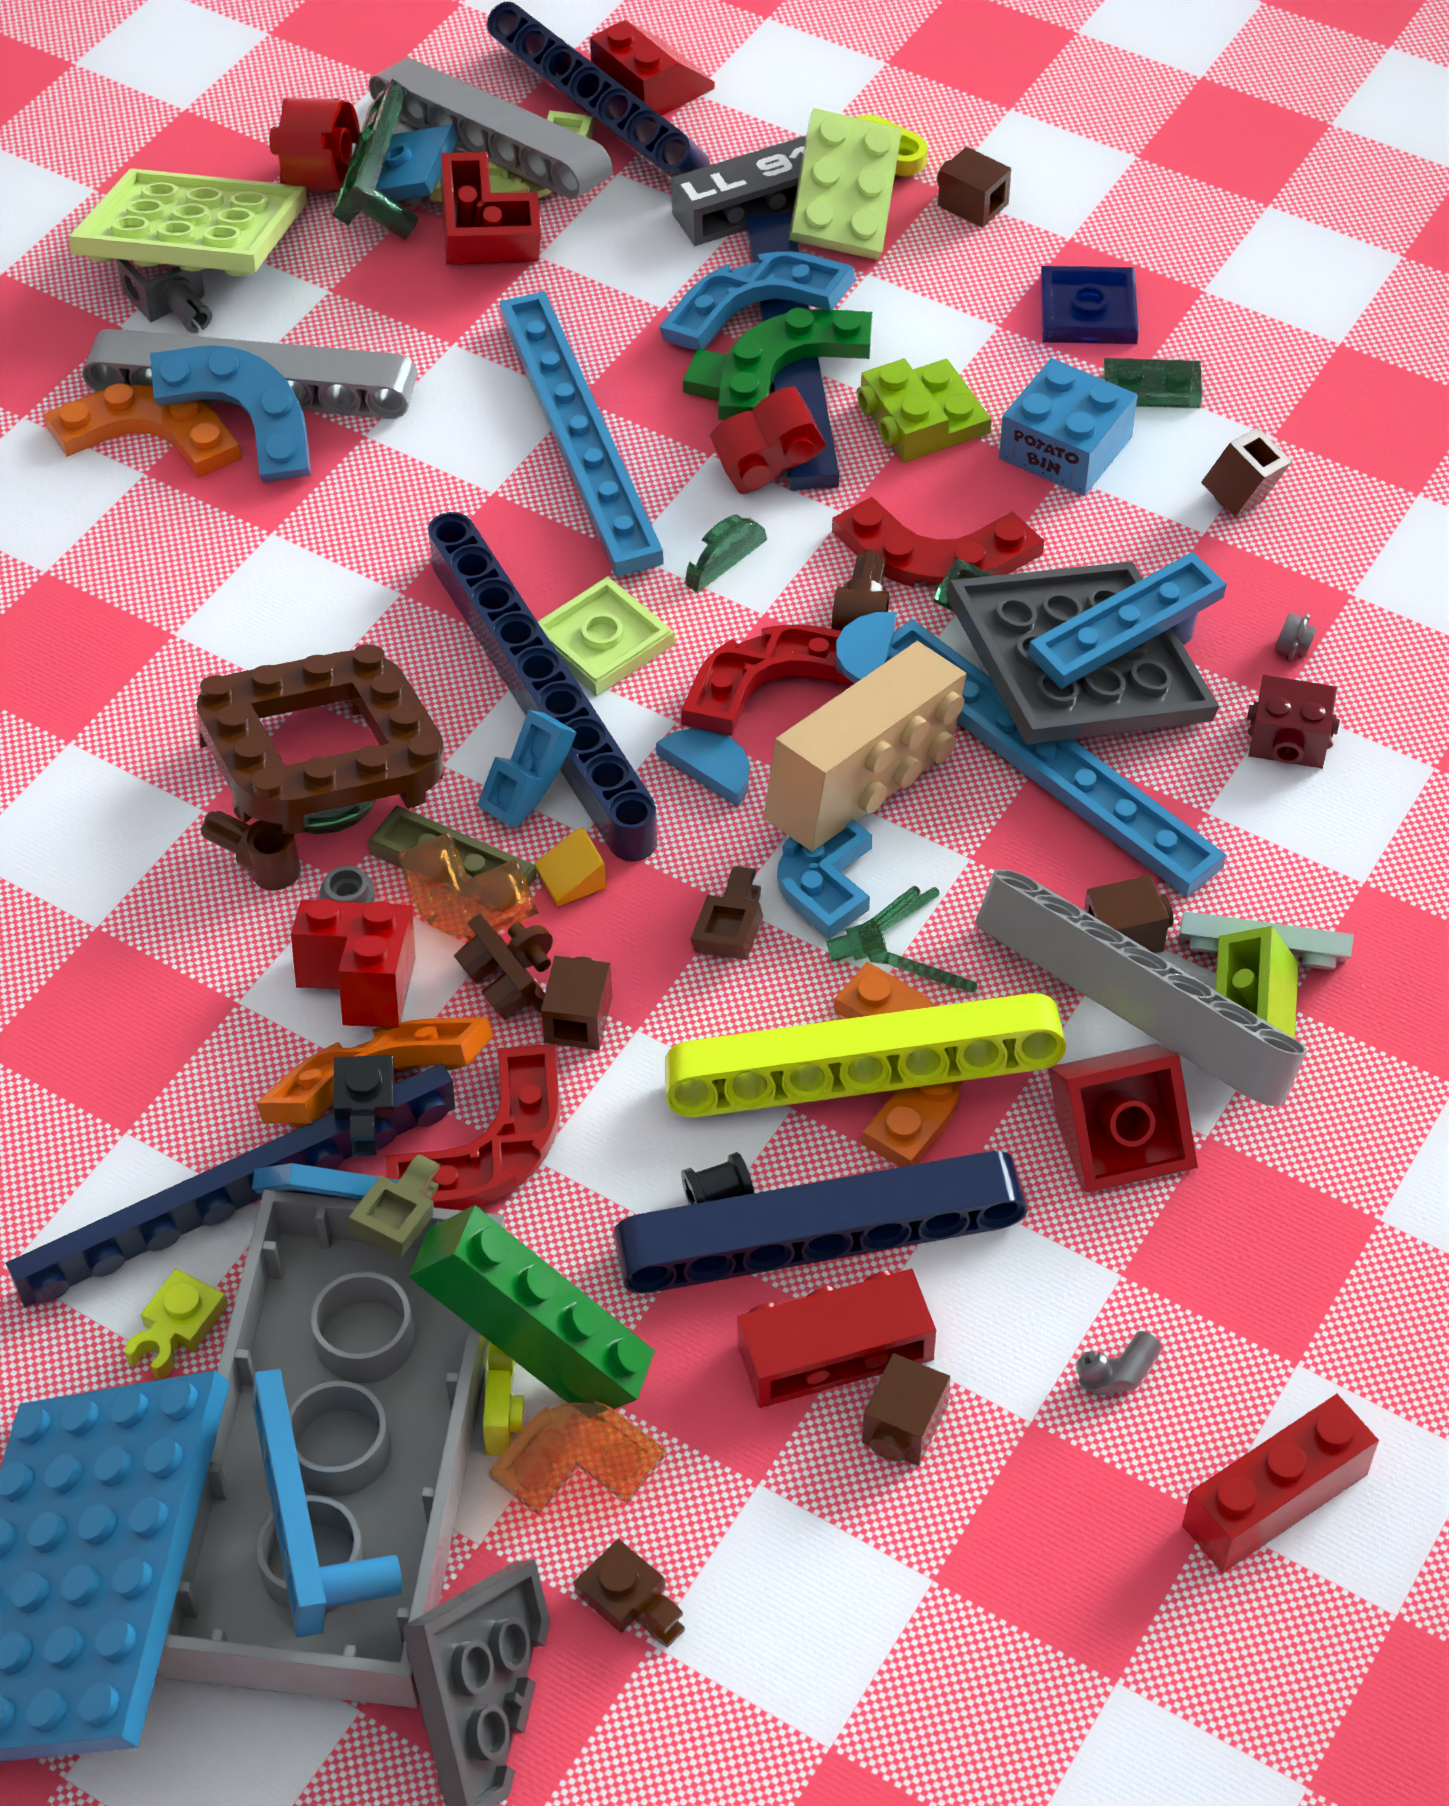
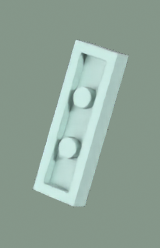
(1318, 947)

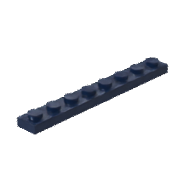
(213, 1194)

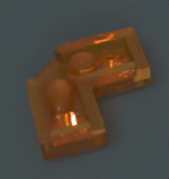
(452, 900)
(575, 1437)

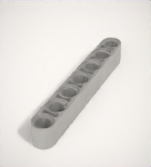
(489, 124)
(320, 376)
(1141, 988)

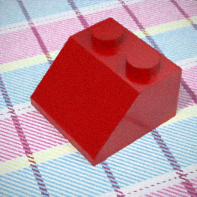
(648, 67)
(1124, 1116)

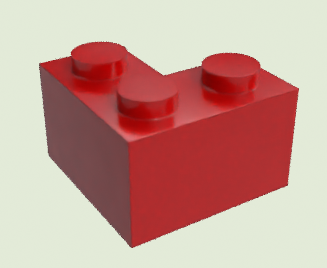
(482, 223)
(361, 952)

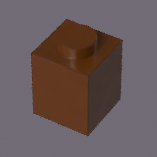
(974, 186)
(1246, 472)
(1133, 910)
(576, 1002)
(905, 1410)

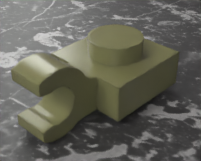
(397, 1212)

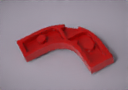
(912, 557)
(738, 669)
(513, 1142)

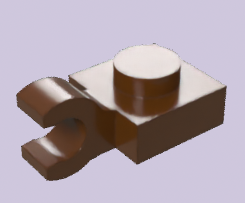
(731, 921)
(629, 1589)

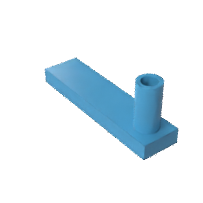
(1128, 620)
(308, 1585)

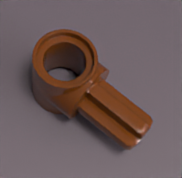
(862, 593)
(257, 847)

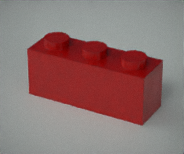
(834, 1336)
(1279, 1482)

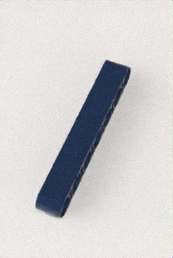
(594, 91)
(819, 1221)

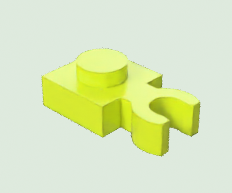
(175, 1316)
(502, 1408)

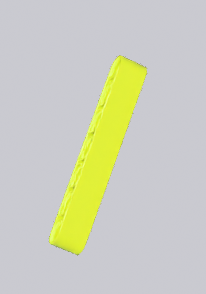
(864, 1055)

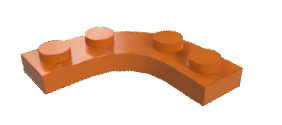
(132, 409)
(423, 1042)
(913, 1116)

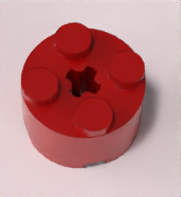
(315, 142)

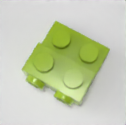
(921, 407)

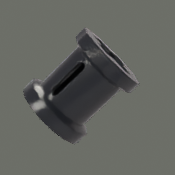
(717, 1182)

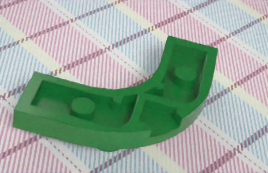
(783, 340)

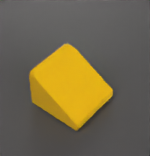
(572, 869)

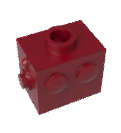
(1292, 721)

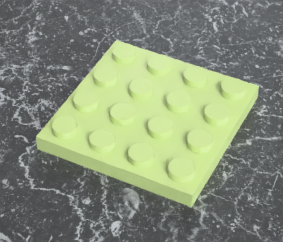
(189, 221)

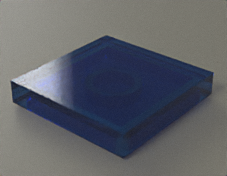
(1089, 305)

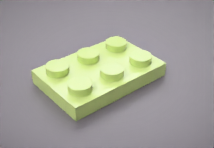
(845, 184)

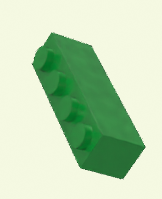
(530, 1311)

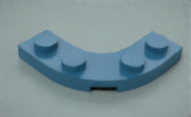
(775, 276)
(246, 382)

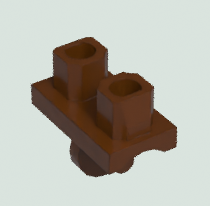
(488, 951)

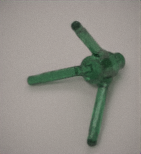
(868, 940)

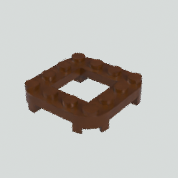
(370, 685)

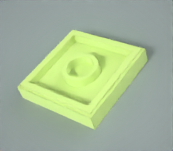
(605, 635)

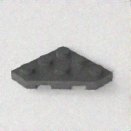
(474, 1682)

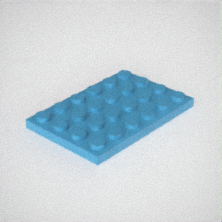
(93, 1556)

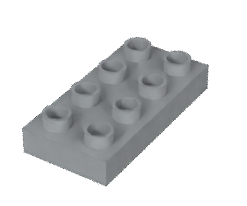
(382, 1433)

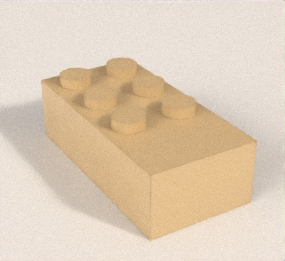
(864, 745)

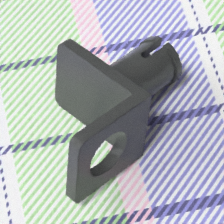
(171, 292)

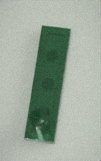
(360, 183)

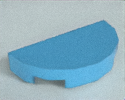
(865, 644)
(709, 759)

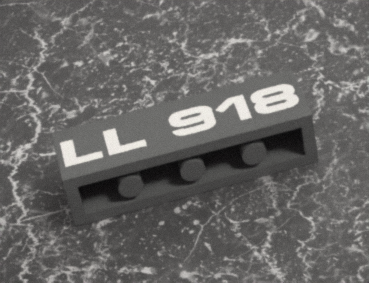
(719, 197)

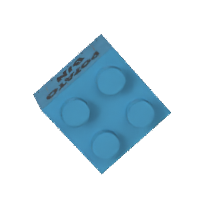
(1067, 426)

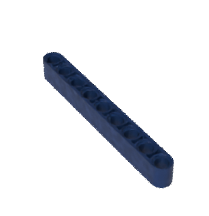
(544, 684)

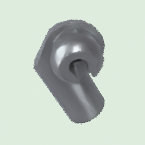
(1119, 1374)

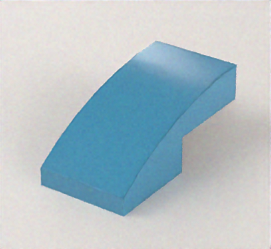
(521, 782)

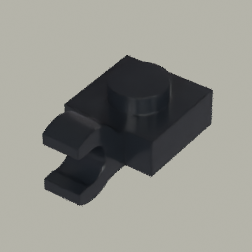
(362, 1094)

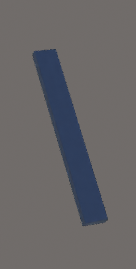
(768, 235)

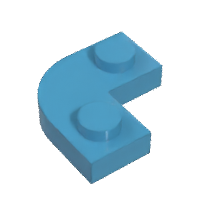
(816, 885)

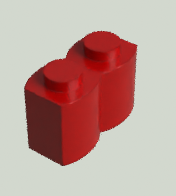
(767, 440)

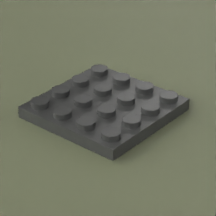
(1137, 691)

